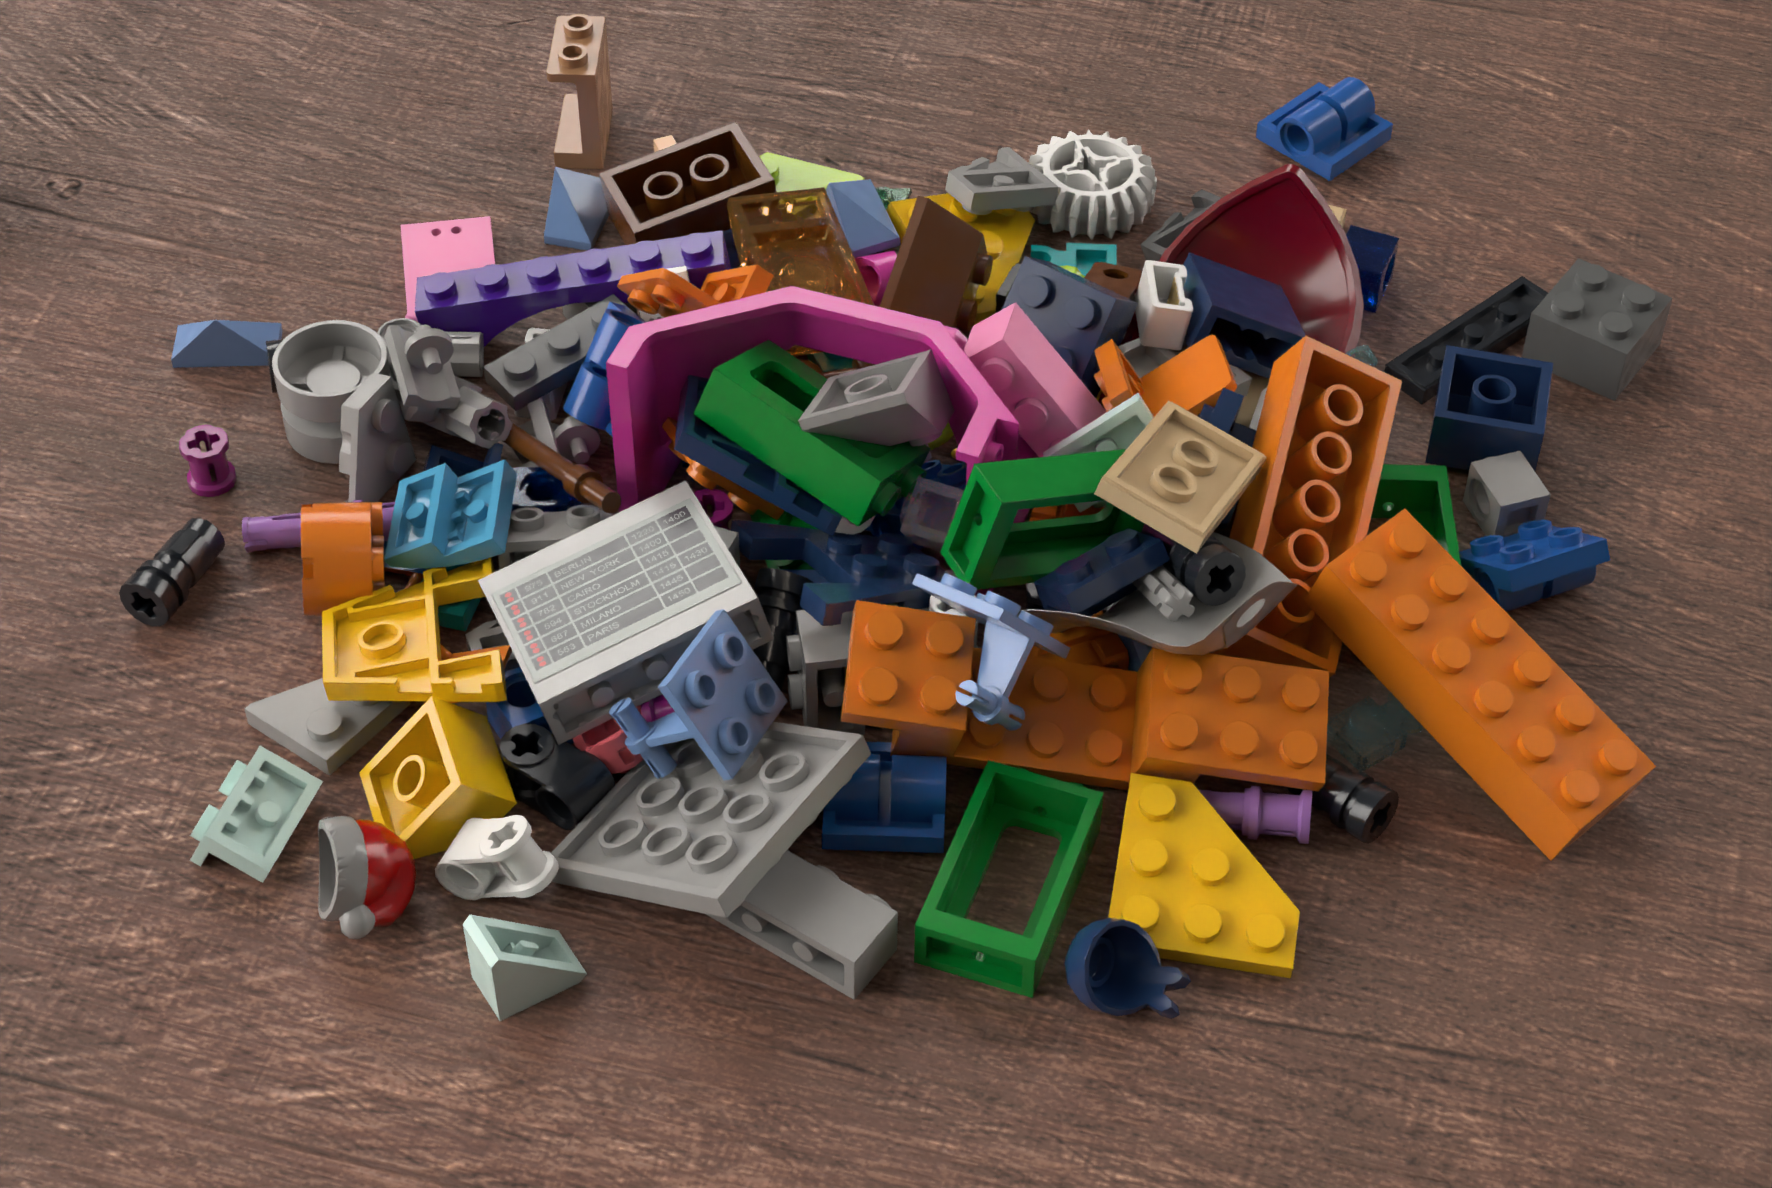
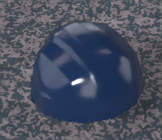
(1119, 970)

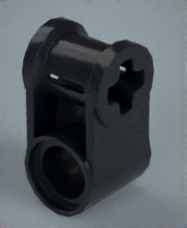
(553, 777)

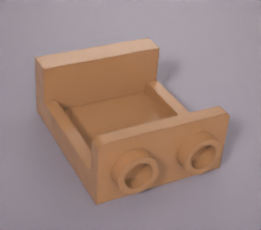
(582, 58)

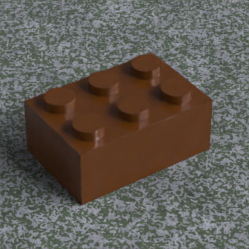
(684, 186)

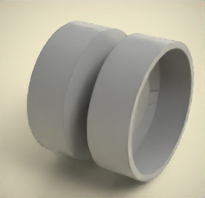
(317, 374)

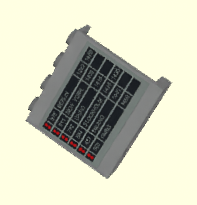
(619, 607)

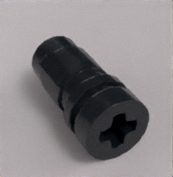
(1210, 575)
(163, 583)
(780, 599)
(1354, 801)

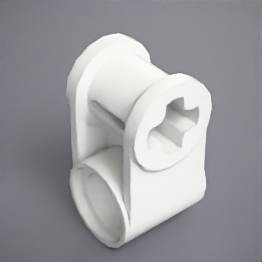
(495, 860)

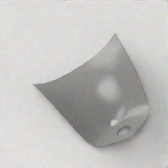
(1207, 628)

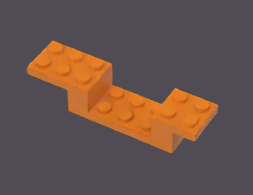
(1085, 719)

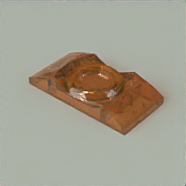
(797, 242)

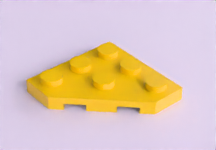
(1004, 237)
(1198, 884)

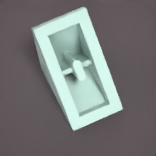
(518, 963)

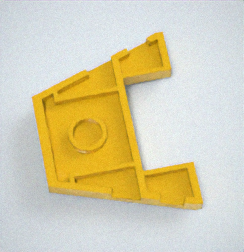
(391, 644)

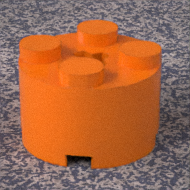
(340, 553)

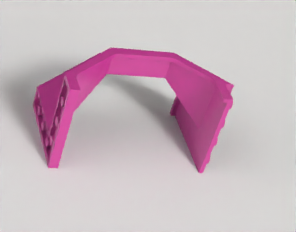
(659, 355)

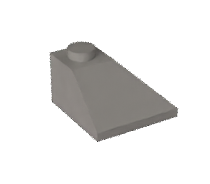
(883, 403)

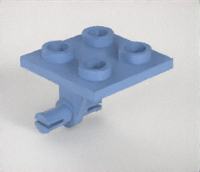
(1004, 647)
(718, 699)

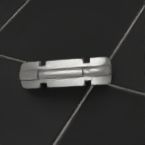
(1166, 593)

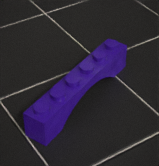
(503, 294)

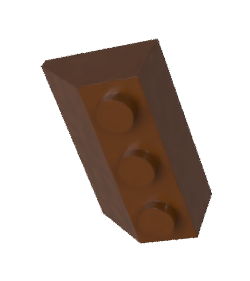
(938, 268)

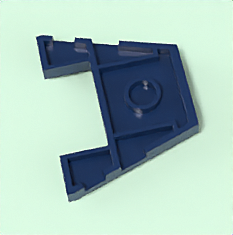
(733, 462)
(855, 565)

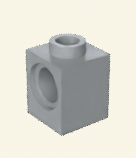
(1505, 494)

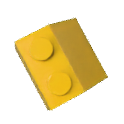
(437, 777)

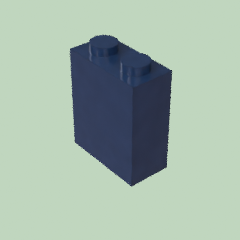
(1242, 312)

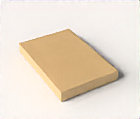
(1181, 476)

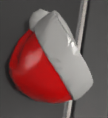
(362, 874)

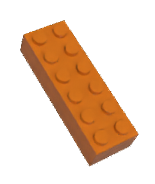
(1316, 493)
(1478, 683)

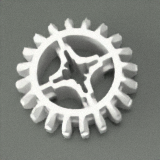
(1099, 183)

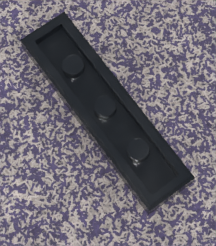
(1486, 327)

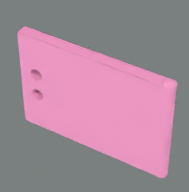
(443, 248)

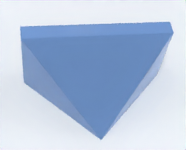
(575, 210)
(862, 217)
(223, 343)

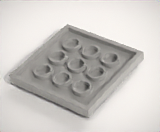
(702, 838)

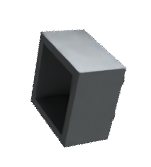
(1597, 328)

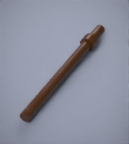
(577, 479)

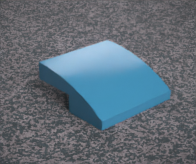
(450, 517)

